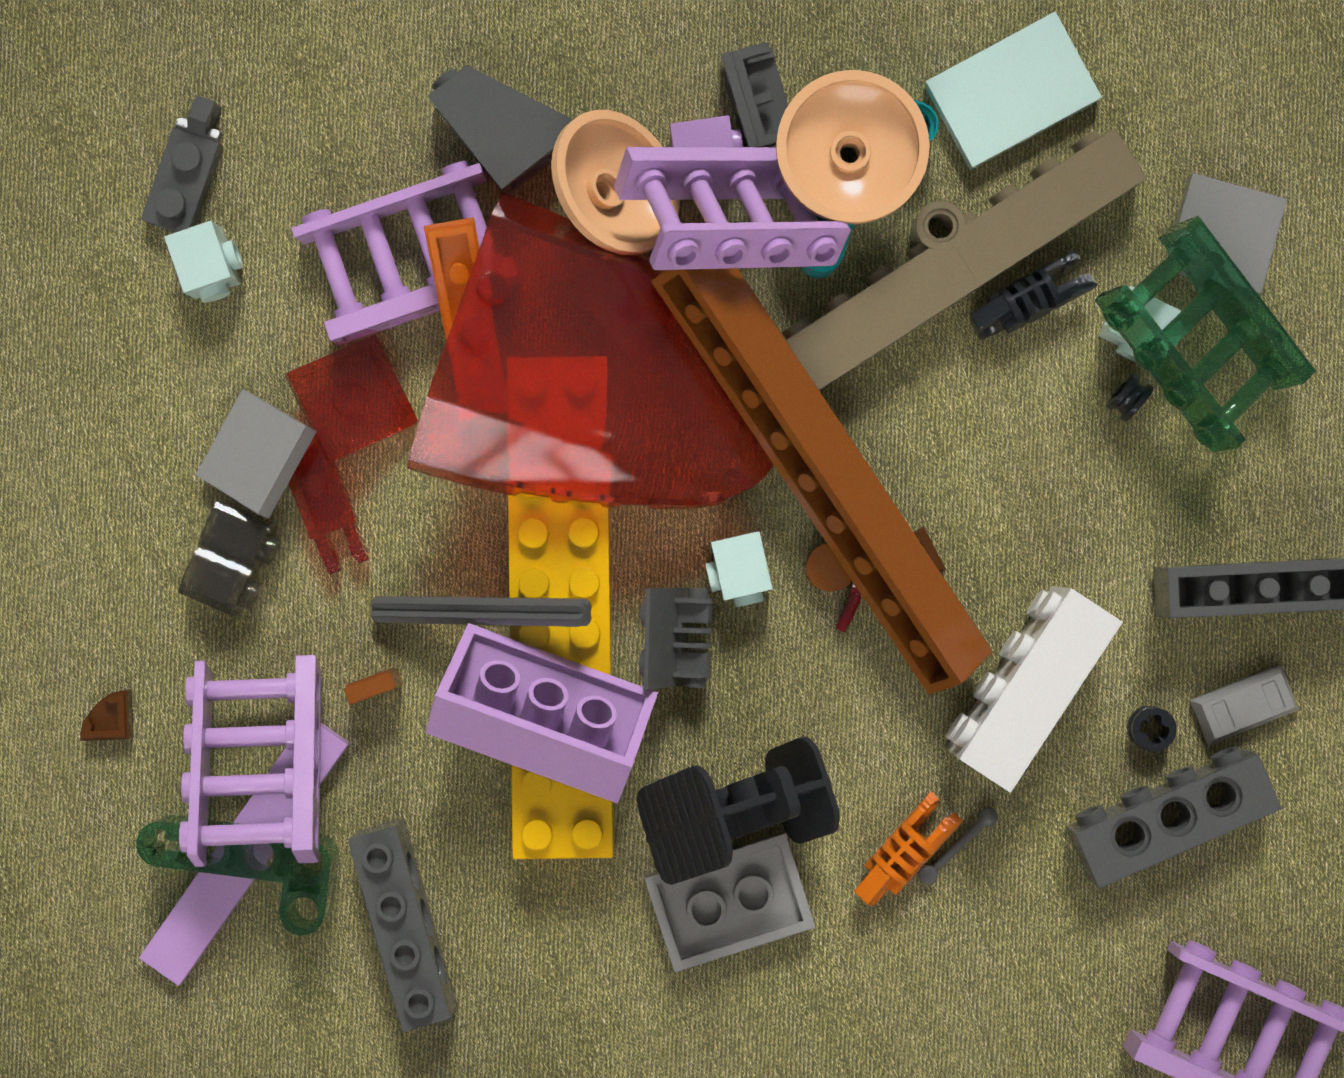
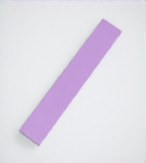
(213, 896)

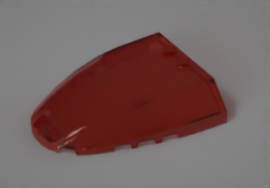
(577, 381)

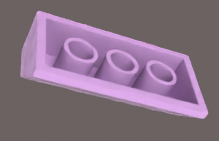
(541, 712)

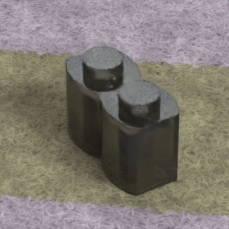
(229, 559)

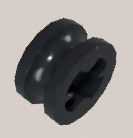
(1129, 397)
(1141, 739)

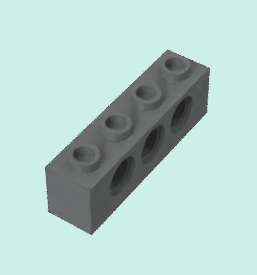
(1249, 588)
(1246, 799)
(403, 924)

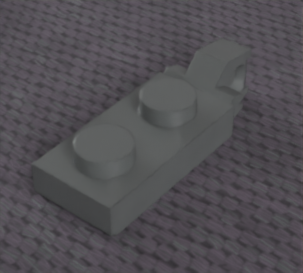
(186, 169)

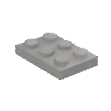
(732, 907)

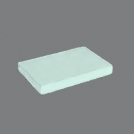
(1012, 90)

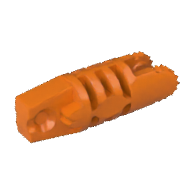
(905, 852)

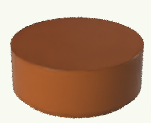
(825, 570)

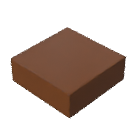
(372, 685)

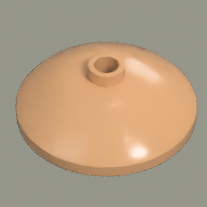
(857, 113)
(584, 179)

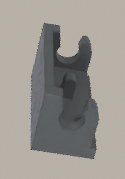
(755, 93)

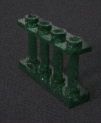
(1239, 308)

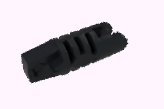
(1031, 297)

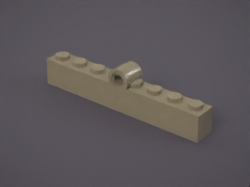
(966, 259)

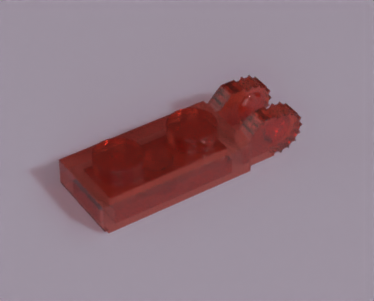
(326, 507)

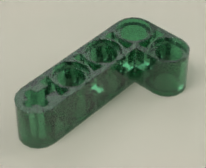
(240, 862)

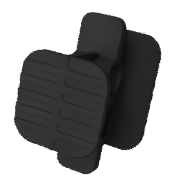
(694, 824)

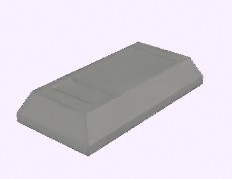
(1244, 705)

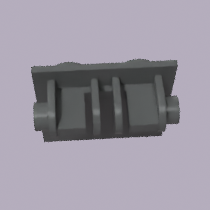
(666, 622)

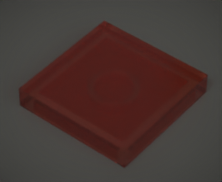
(351, 399)

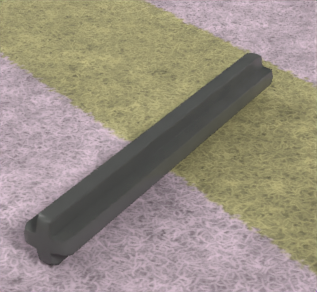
(482, 611)

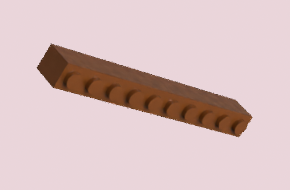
(826, 473)

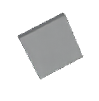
(1239, 219)
(255, 453)

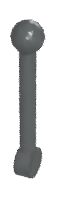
(928, 873)

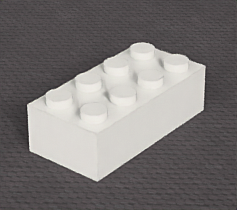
(1031, 685)

